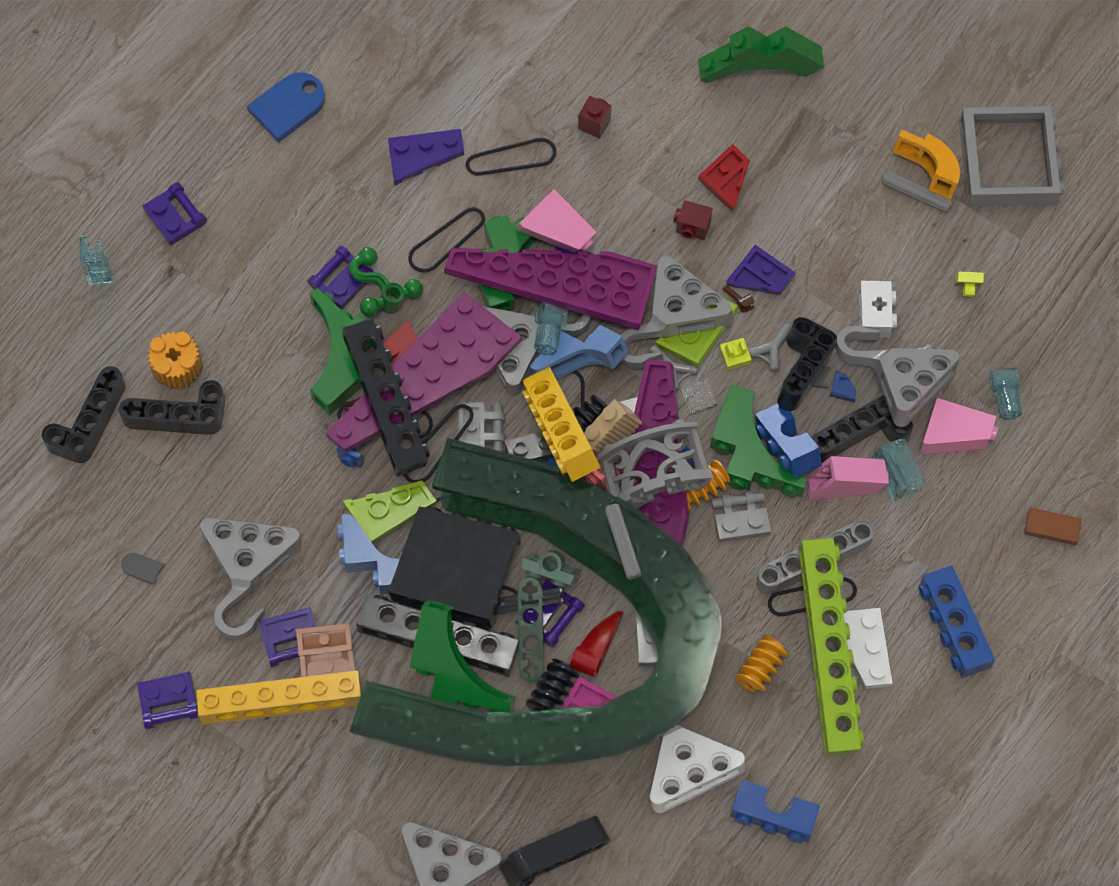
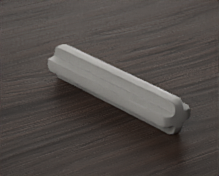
(915, 190)
(623, 541)

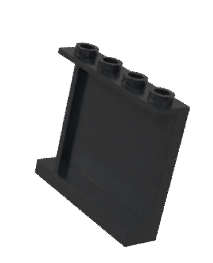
(454, 564)

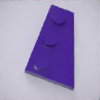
(421, 151)

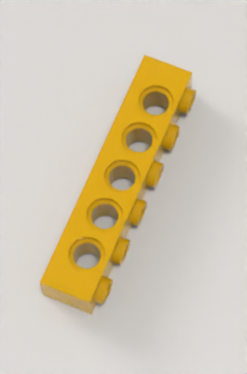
(559, 425)
(279, 697)

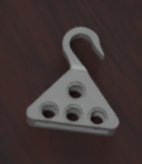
(675, 295)
(524, 353)
(902, 373)
(244, 580)
(430, 860)

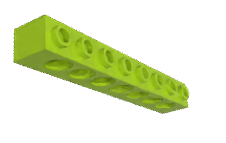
(834, 741)

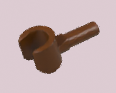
(744, 303)

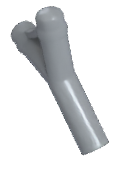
(772, 347)
(678, 367)

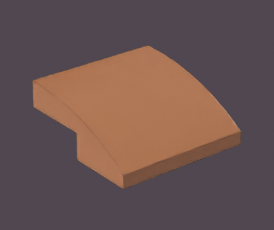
(325, 650)

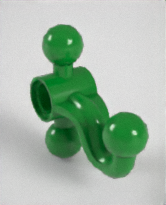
(370, 306)

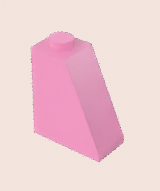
(557, 224)
(957, 429)
(846, 478)

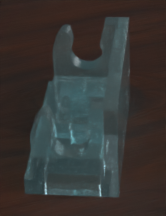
(94, 262)
(901, 467)

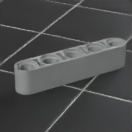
(785, 578)

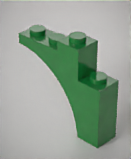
(755, 51)
(503, 235)
(339, 376)
(750, 460)
(438, 653)

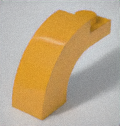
(934, 158)

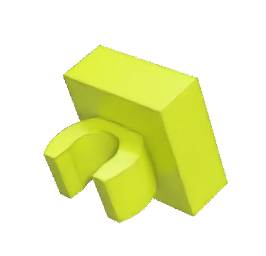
(969, 280)
(735, 354)

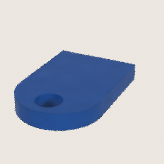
(287, 106)

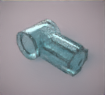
(550, 323)
(1005, 385)

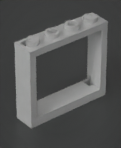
(1009, 195)

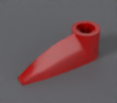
(594, 648)

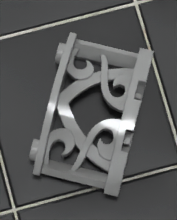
(682, 480)

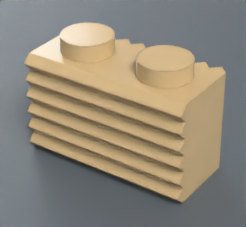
(611, 425)

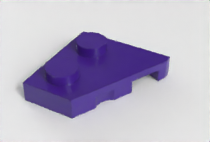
(761, 273)

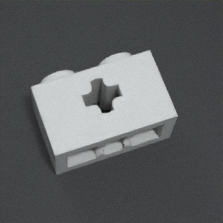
(873, 296)

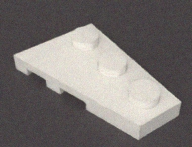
(868, 647)

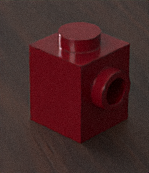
(594, 116)
(693, 220)

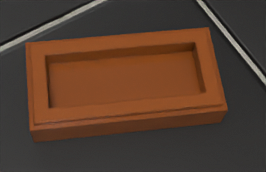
(1053, 526)

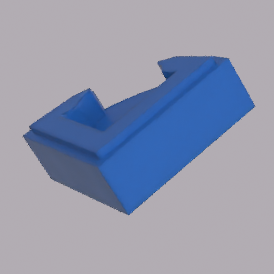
(843, 388)

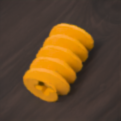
(719, 479)
(760, 664)

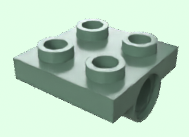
(556, 570)

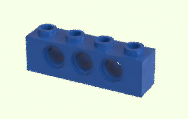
(947, 583)

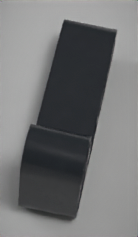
(816, 349)
(145, 408)
(88, 414)
(858, 432)
(553, 851)

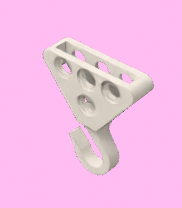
(677, 772)

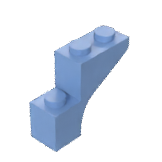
(600, 348)
(361, 554)

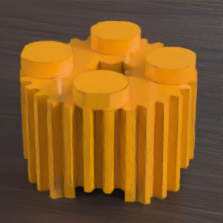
(163, 359)

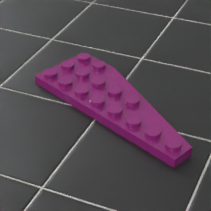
(590, 284)
(447, 357)
(655, 408)

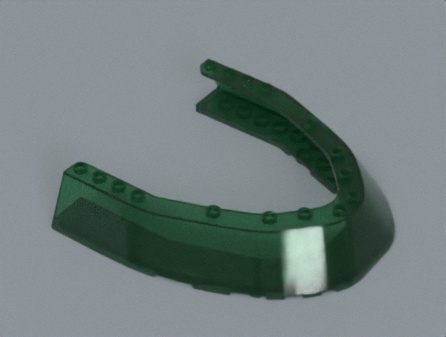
(572, 516)

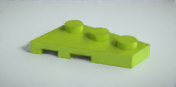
(693, 346)
(389, 510)

